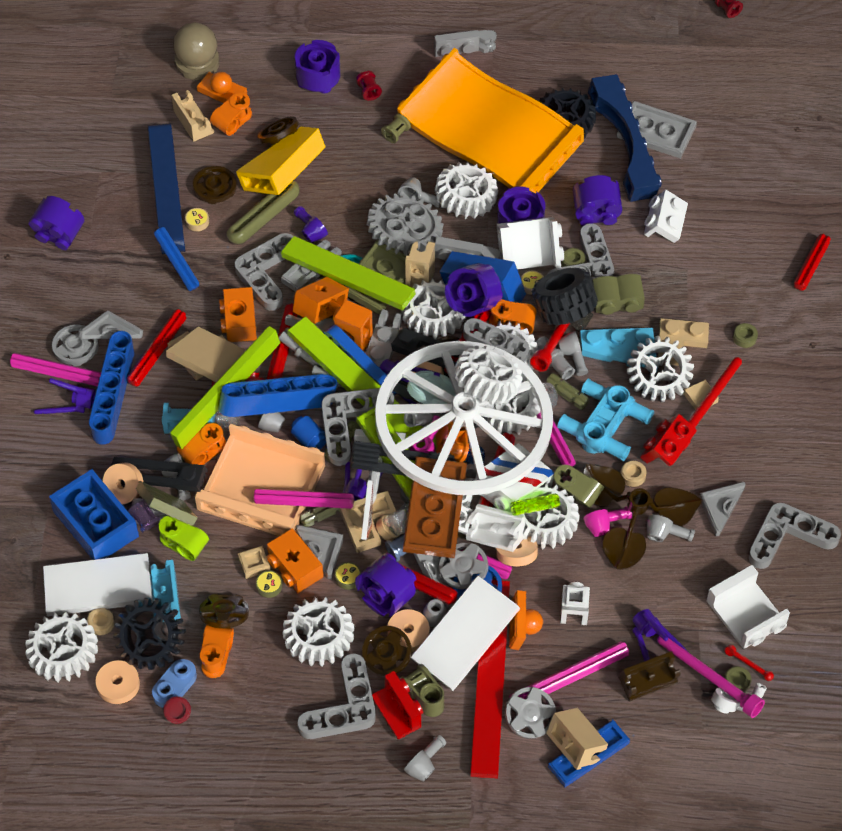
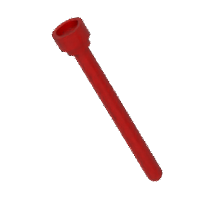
(542, 358)
(714, 392)

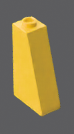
(282, 162)

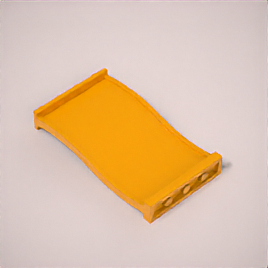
(490, 124)

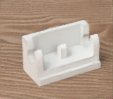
(495, 528)

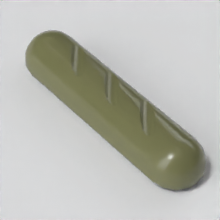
(262, 214)

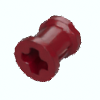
(728, 6)
(368, 85)

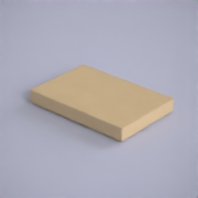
(205, 353)

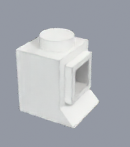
(575, 591)

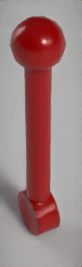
(731, 650)

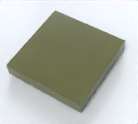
(166, 503)

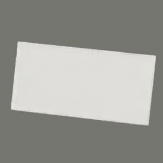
(96, 584)
(465, 633)

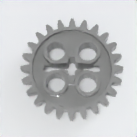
(403, 222)

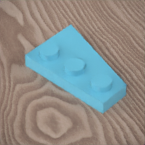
(614, 343)

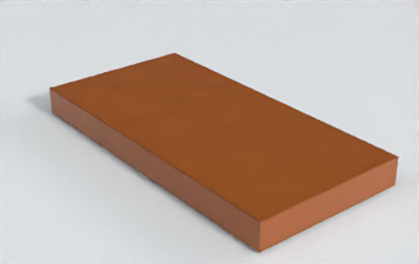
(434, 514)

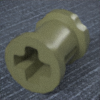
(395, 128)

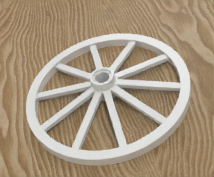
(461, 418)

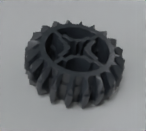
(569, 105)
(130, 622)

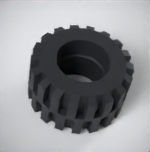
(564, 296)

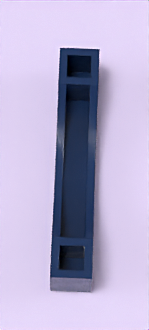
(610, 101)

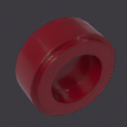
(177, 710)

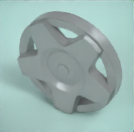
(73, 346)
(464, 565)
(529, 712)

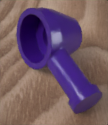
(314, 229)

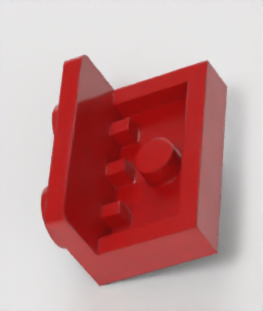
(669, 441)
(397, 706)

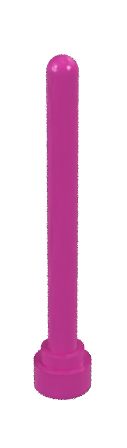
(750, 703)

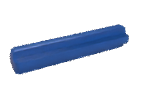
(176, 258)

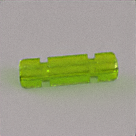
(534, 504)

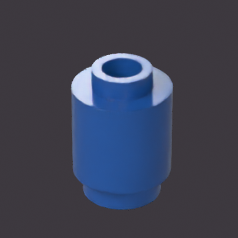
(308, 432)

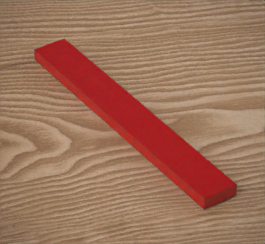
(489, 705)

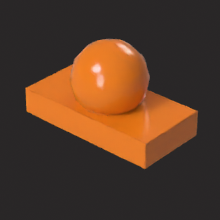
(219, 86)
(524, 622)

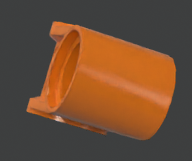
(232, 114)
(515, 313)
(204, 446)
(460, 447)
(215, 650)

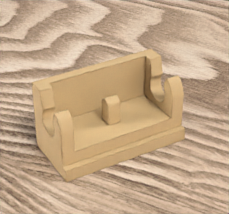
(191, 117)
(420, 265)
(576, 737)

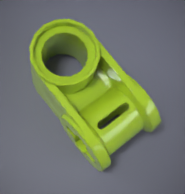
(182, 537)

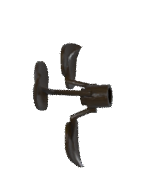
(621, 545)

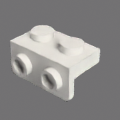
(666, 216)

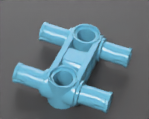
(605, 419)

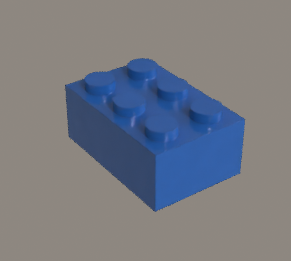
(94, 516)

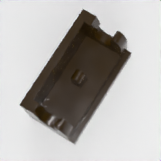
(649, 676)

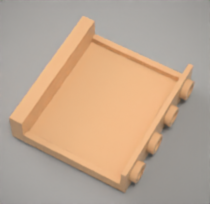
(259, 462)

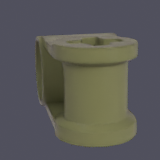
(581, 487)
(423, 687)

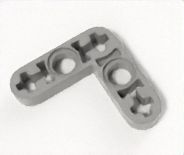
(593, 264)
(257, 271)
(509, 343)
(345, 410)
(783, 526)
(354, 706)

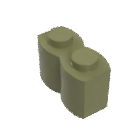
(619, 293)

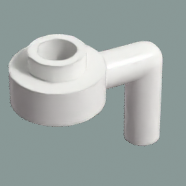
(725, 703)

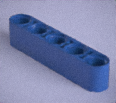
(275, 395)
(111, 397)

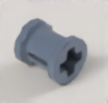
(396, 547)

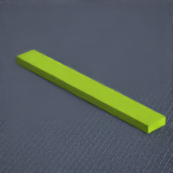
(343, 369)

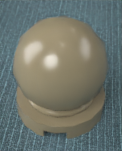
(195, 51)

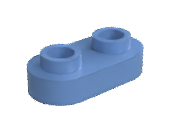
(174, 681)

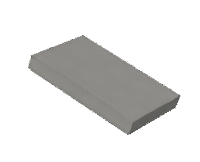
(663, 129)

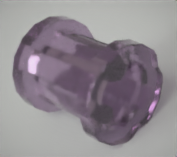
(144, 516)

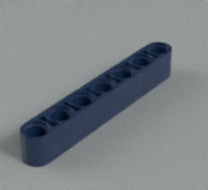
(166, 183)

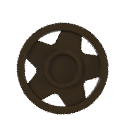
(278, 130)
(214, 186)
(224, 609)
(387, 650)

